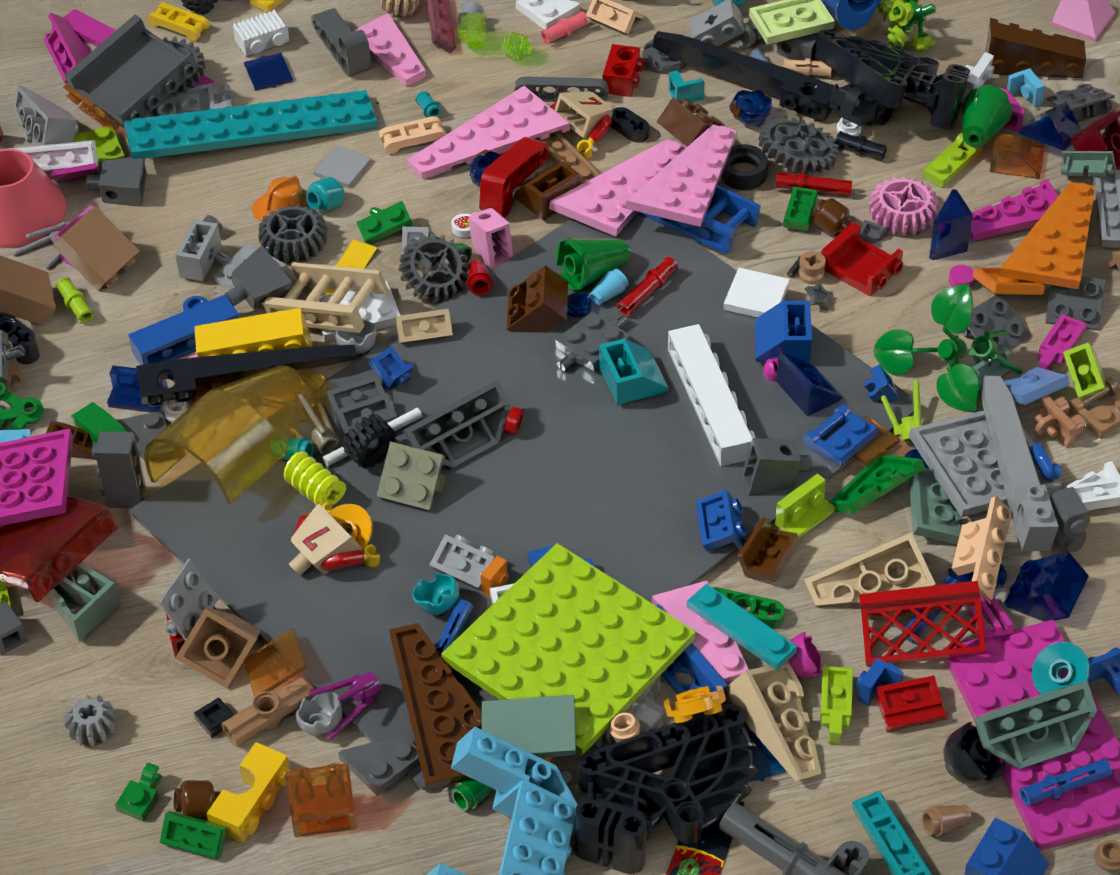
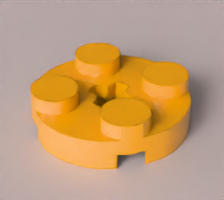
(694, 702)

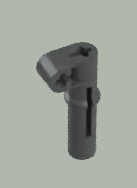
(786, 852)

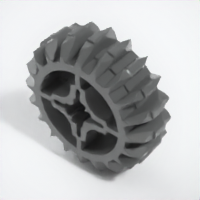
(293, 233)
(417, 253)

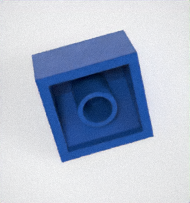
(1006, 852)

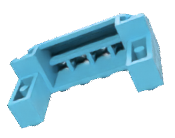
(527, 792)

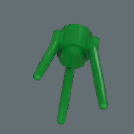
(987, 349)

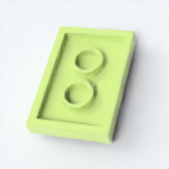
(790, 19)

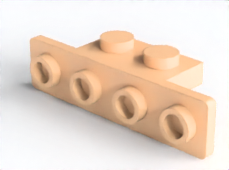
(982, 547)

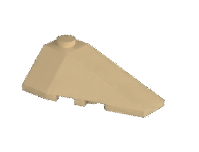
(881, 569)
(777, 717)

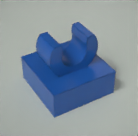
(881, 384)

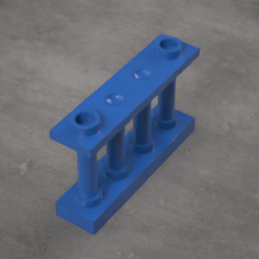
(711, 231)

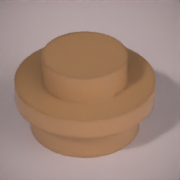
(1108, 855)

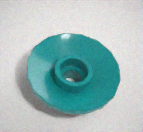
(1054, 661)

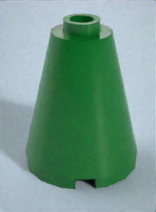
(985, 114)
(589, 259)

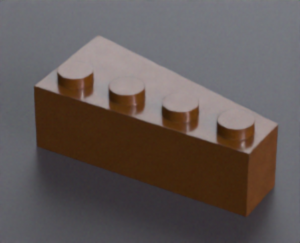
(1044, 54)

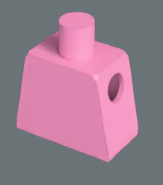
(491, 230)

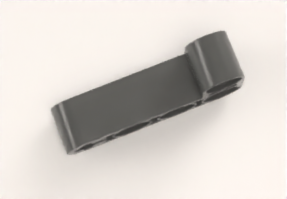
(347, 47)

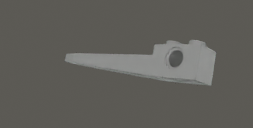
(1025, 496)

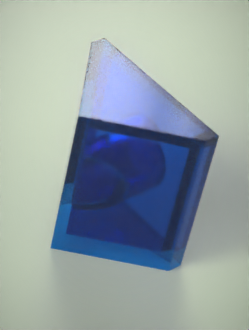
(1053, 127)
(951, 228)
(805, 384)

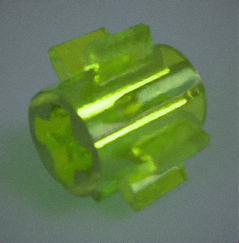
(516, 46)

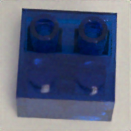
(1047, 587)

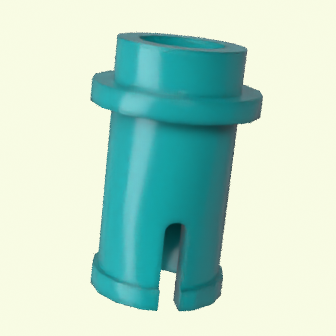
(429, 106)

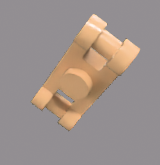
(411, 133)

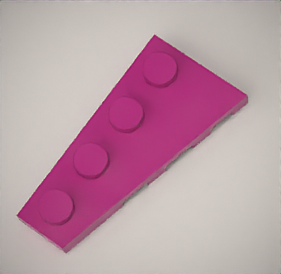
(1013, 213)

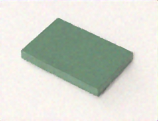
(534, 724)

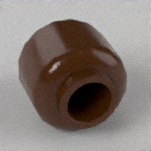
(831, 217)
(194, 798)

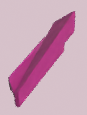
(64, 45)

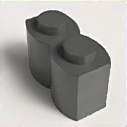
(1071, 519)

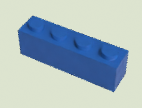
(176, 335)

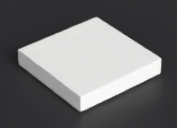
(755, 292)

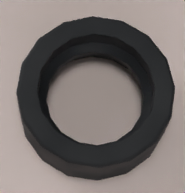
(749, 179)

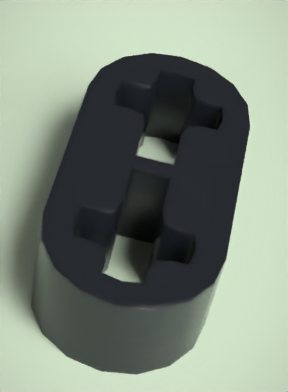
(630, 125)

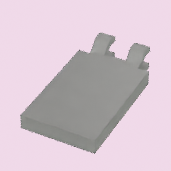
(195, 99)

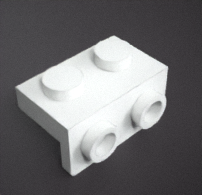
(979, 73)

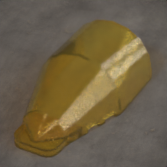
(238, 428)

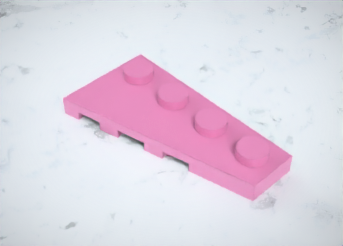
(712, 643)

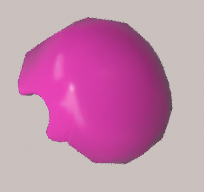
(807, 660)

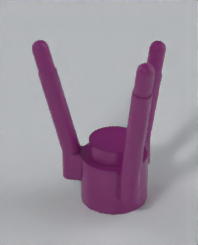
(361, 688)

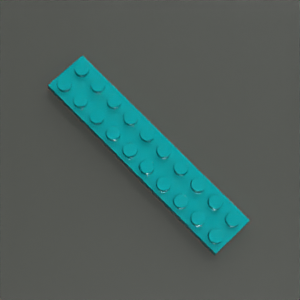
(249, 124)

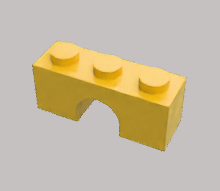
(240, 813)

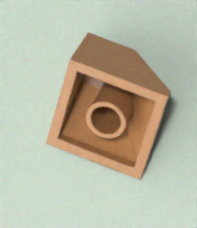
(218, 645)

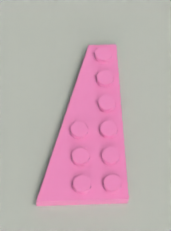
(494, 129)
(687, 182)
(603, 198)

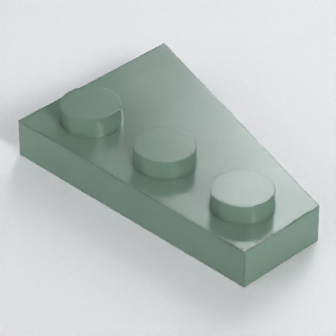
(931, 509)

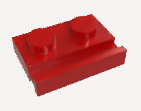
(910, 703)

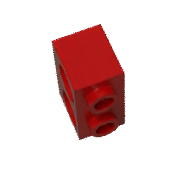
(623, 69)

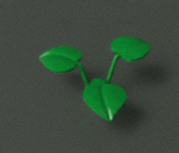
(961, 384)

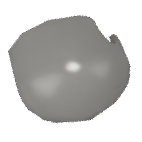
(363, 341)
(320, 714)

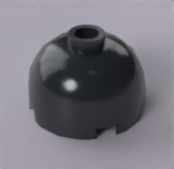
(968, 760)

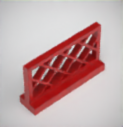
(916, 600)

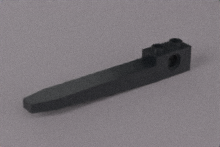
(794, 89)
(203, 370)

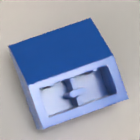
(784, 330)

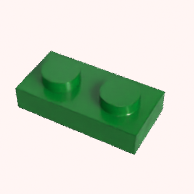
(384, 223)

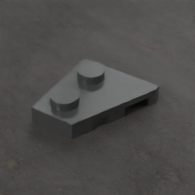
(381, 762)

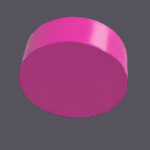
(961, 275)

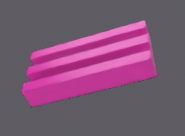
(995, 616)

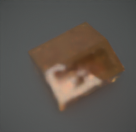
(321, 800)

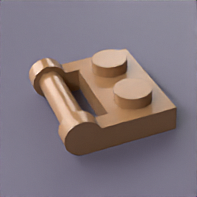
(1104, 417)

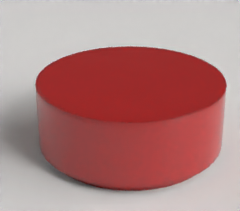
(514, 420)

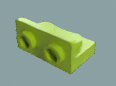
(804, 507)

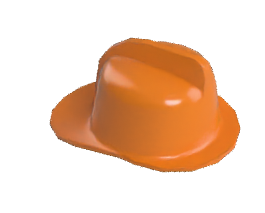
(280, 193)

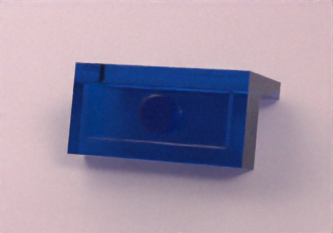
(126, 390)

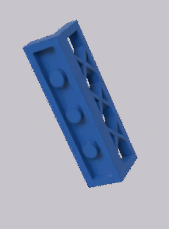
(697, 667)

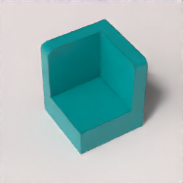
(689, 90)

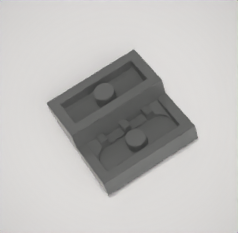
(360, 400)

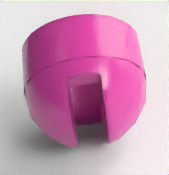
(769, 371)

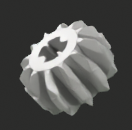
(90, 720)

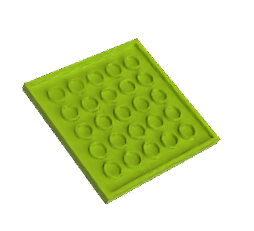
(570, 634)

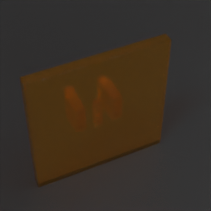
(275, 663)

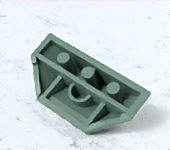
(1038, 725)

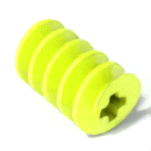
(313, 480)

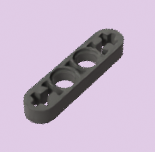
(561, 85)

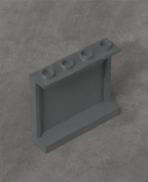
(131, 72)

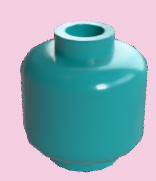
(325, 194)

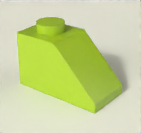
(1085, 370)

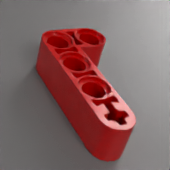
(509, 172)

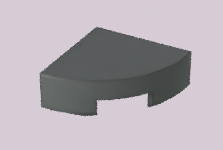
(873, 232)

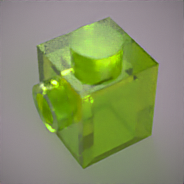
(473, 29)

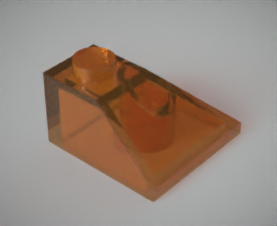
(1017, 156)

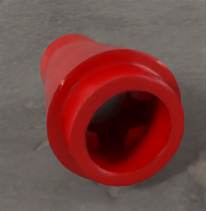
(479, 280)

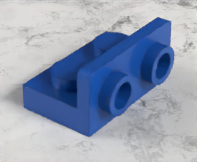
(720, 521)

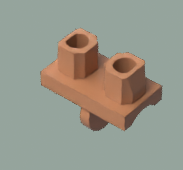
(1054, 421)

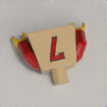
(587, 117)
(327, 544)

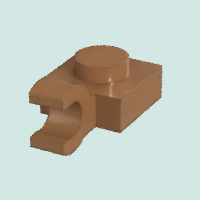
(14, 374)

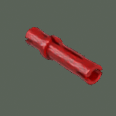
(823, 185)
(654, 279)

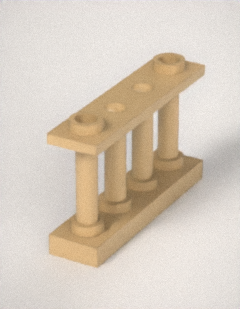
(330, 314)

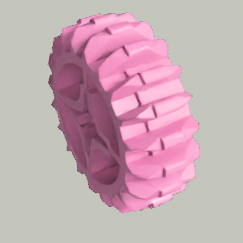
(903, 205)

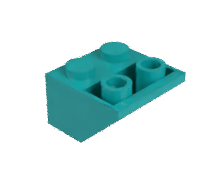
(630, 371)

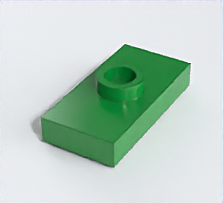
(800, 208)
(193, 834)

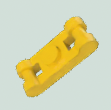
(178, 21)

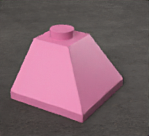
(1083, 17)

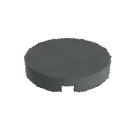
(658, 61)

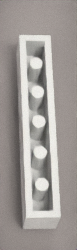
(710, 394)

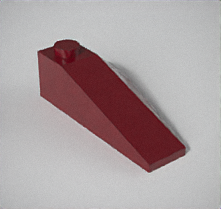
(1101, 136)

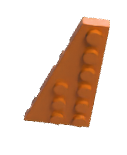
(1056, 243)

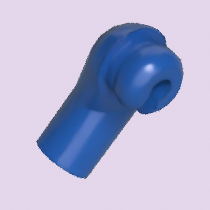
(1044, 463)

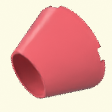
(27, 199)

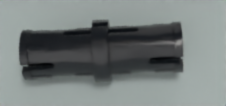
(861, 145)

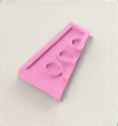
(392, 50)

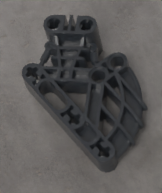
(895, 75)
(689, 800)

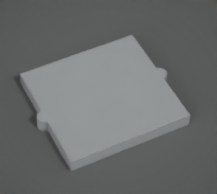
(343, 166)

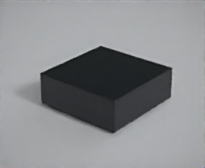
(212, 716)

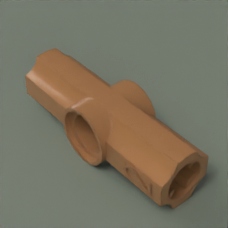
(276, 703)

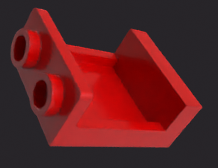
(860, 262)

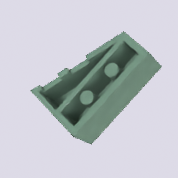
(84, 599)

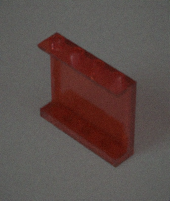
(49, 548)

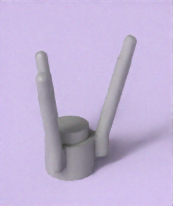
(53, 231)

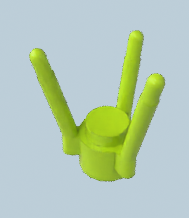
(907, 422)

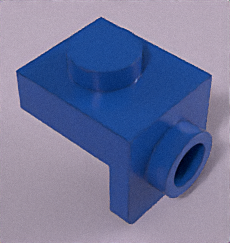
(391, 368)
(878, 675)

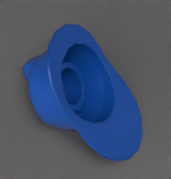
(855, 13)

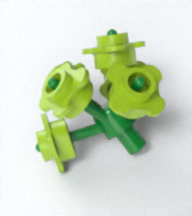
(903, 17)

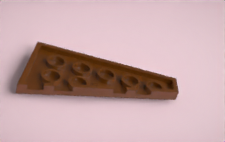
(435, 703)

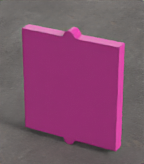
(74, 172)

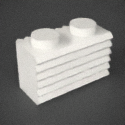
(261, 33)

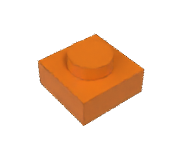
(494, 575)

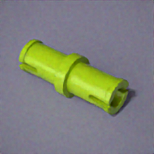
(74, 300)

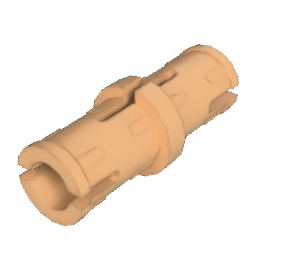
(808, 67)

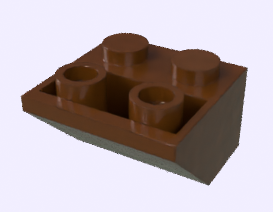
(686, 120)
(545, 186)
(538, 302)

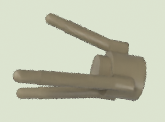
(323, 437)

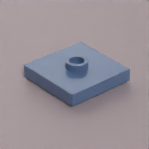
(1035, 384)

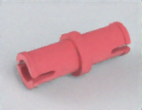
(564, 27)

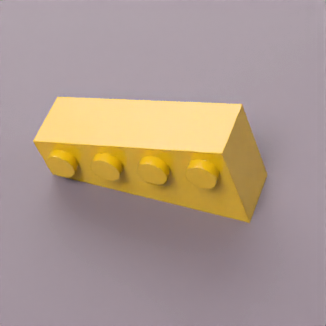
(254, 334)

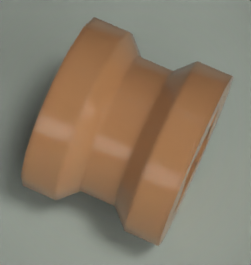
(812, 267)

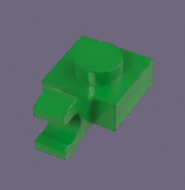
(140, 797)

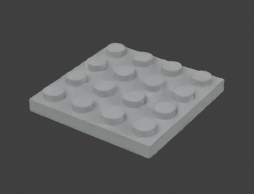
(965, 461)

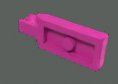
(1061, 338)

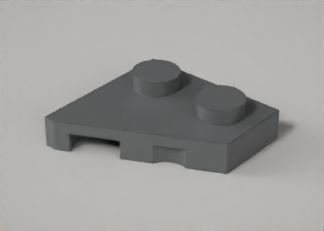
(144, 428)

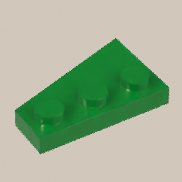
(875, 481)

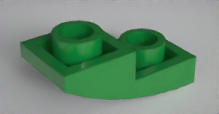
(95, 419)

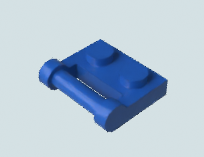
(846, 440)

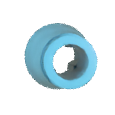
(609, 286)

